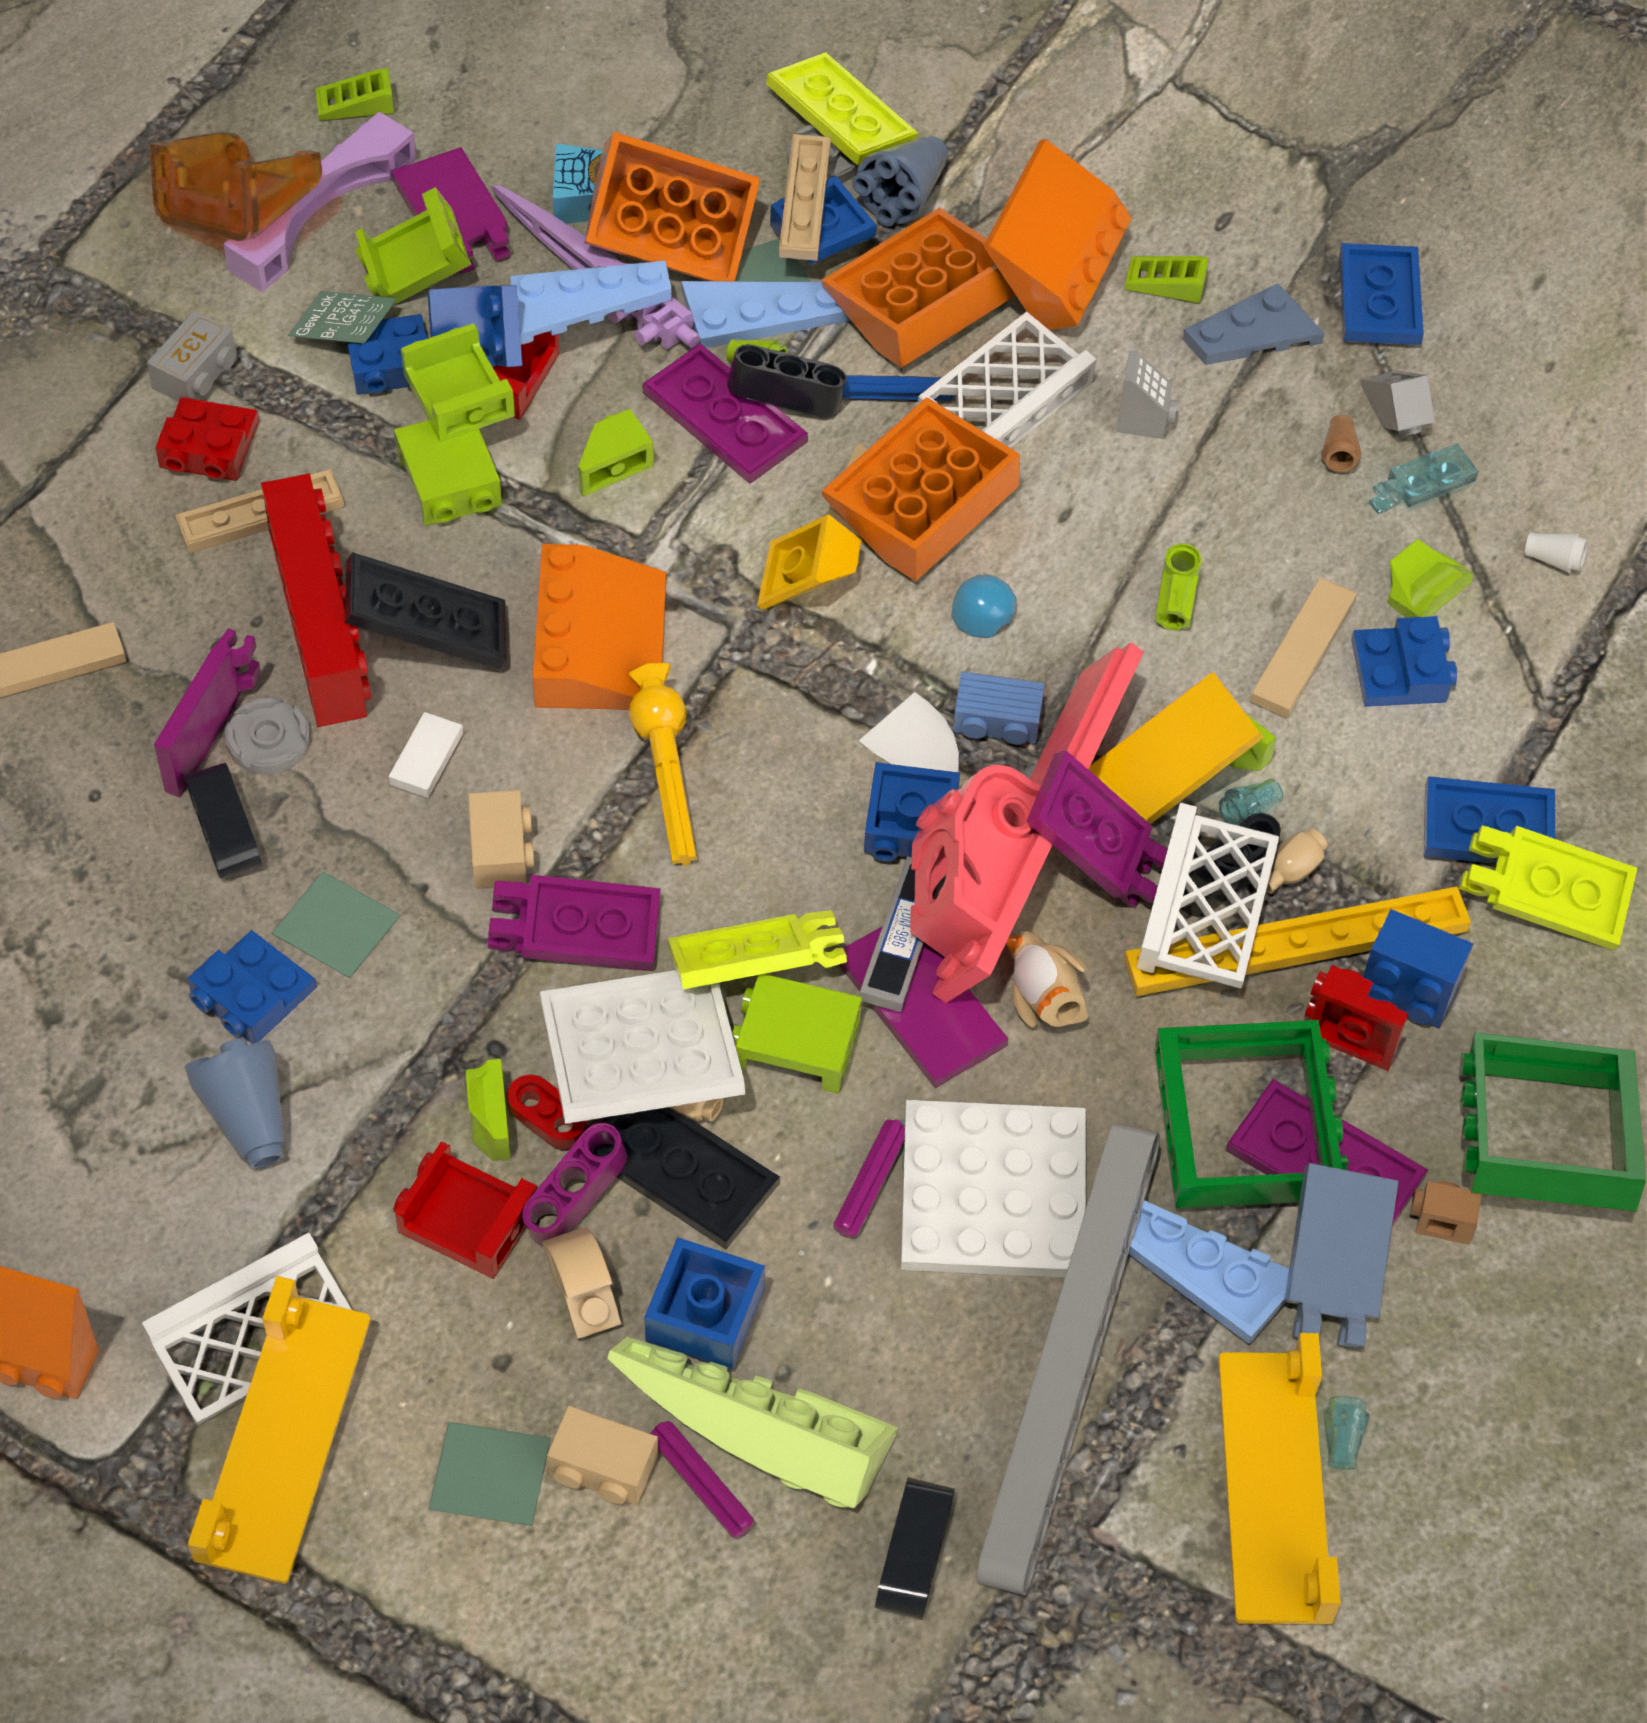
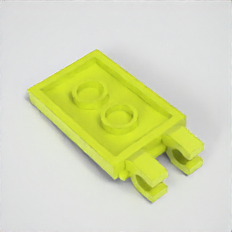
(1552, 884)
(756, 948)

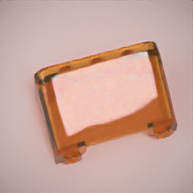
(216, 190)

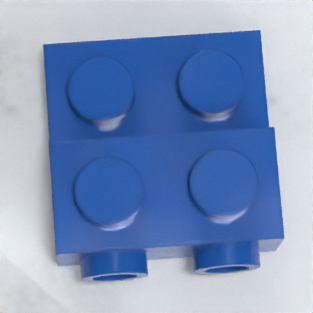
(842, 221)
(378, 362)
(1404, 663)
(896, 803)
(250, 987)

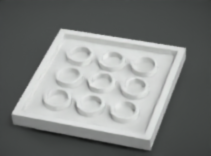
(639, 1045)
(992, 1187)

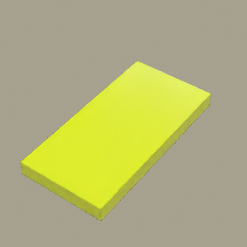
(840, 107)

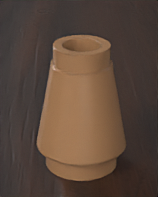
(1341, 446)

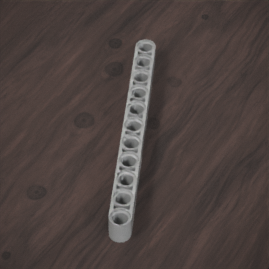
(1068, 1361)

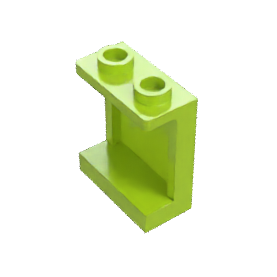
(414, 252)
(456, 383)
(449, 475)
(798, 1028)

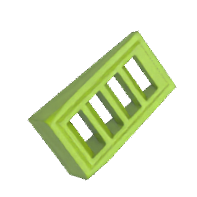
(367, 93)
(1186, 284)

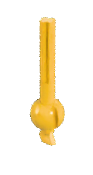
(658, 717)

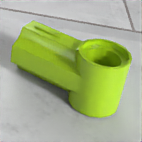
(1178, 587)

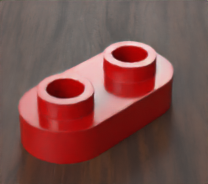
(546, 1114)

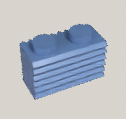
(998, 708)

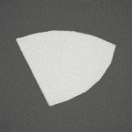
(914, 737)

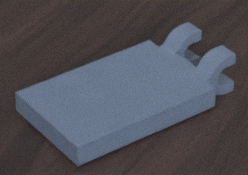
(1340, 1250)

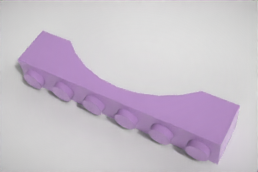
(357, 162)

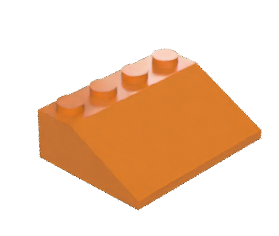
(670, 209)
(1056, 236)
(919, 287)
(924, 487)
(594, 627)
(44, 1335)

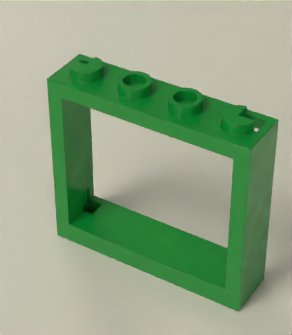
(1237, 1042)
(1560, 1064)

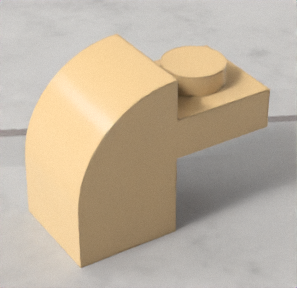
(583, 1280)

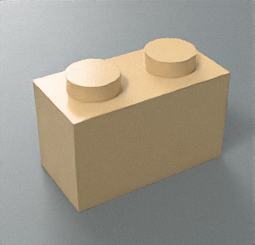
(498, 838)
(602, 1456)

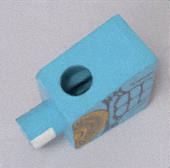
(574, 182)

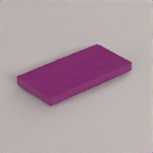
(736, 429)
(935, 1034)
(1281, 1140)

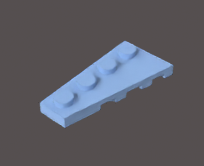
(757, 309)
(1221, 1278)

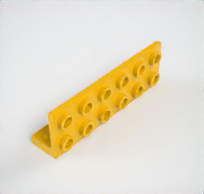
(281, 1437)
(1276, 1487)

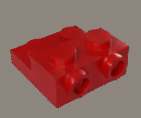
(206, 438)
(1353, 1019)

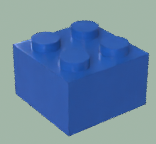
(1416, 967)
(704, 1303)

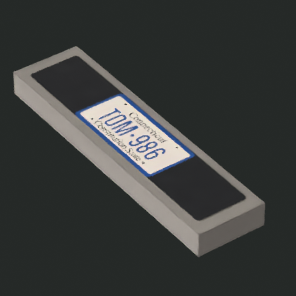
(896, 948)

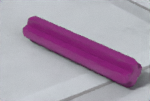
(870, 1178)
(702, 1480)

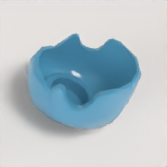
(983, 605)

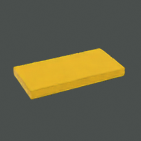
(1178, 749)

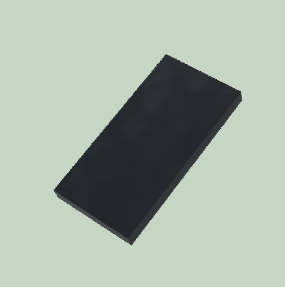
(425, 611)
(691, 1172)

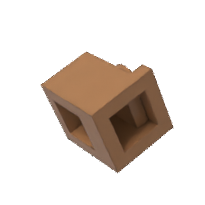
(1446, 1211)

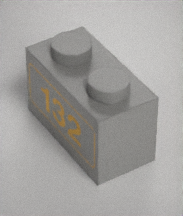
(192, 358)

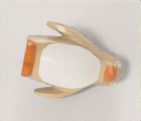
(1046, 981)

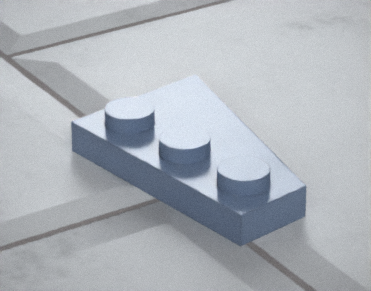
(1251, 325)

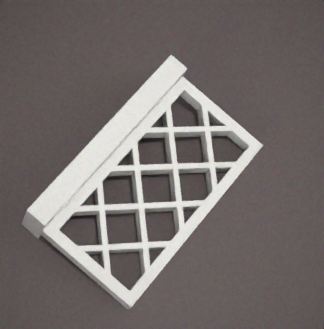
(1035, 403)
(1170, 898)
(223, 1301)

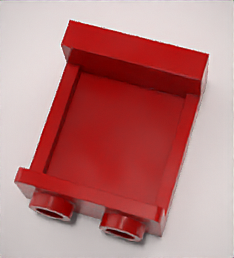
(536, 363)
(463, 1211)

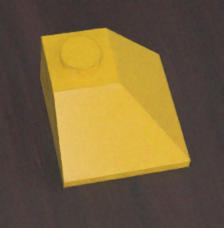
(808, 560)

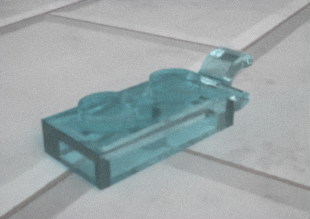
(1425, 479)

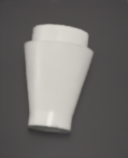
(1558, 549)

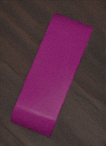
(581, 1164)

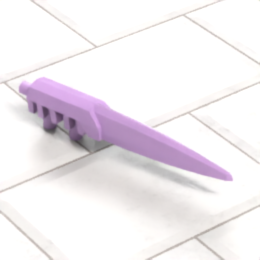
(663, 321)

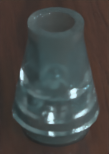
(1249, 799)
(1345, 1428)

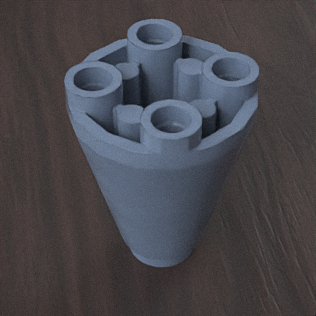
(900, 179)
(243, 1098)

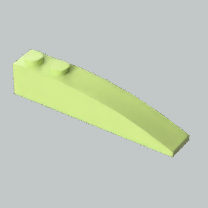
(796, 1437)

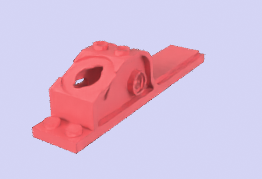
(987, 846)

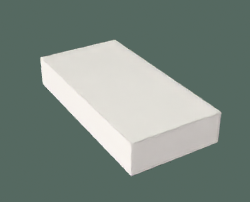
(426, 755)

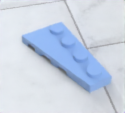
(570, 296)

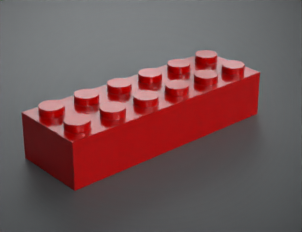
(316, 600)

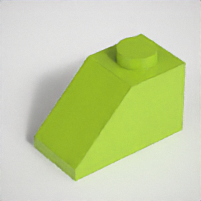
(614, 452)

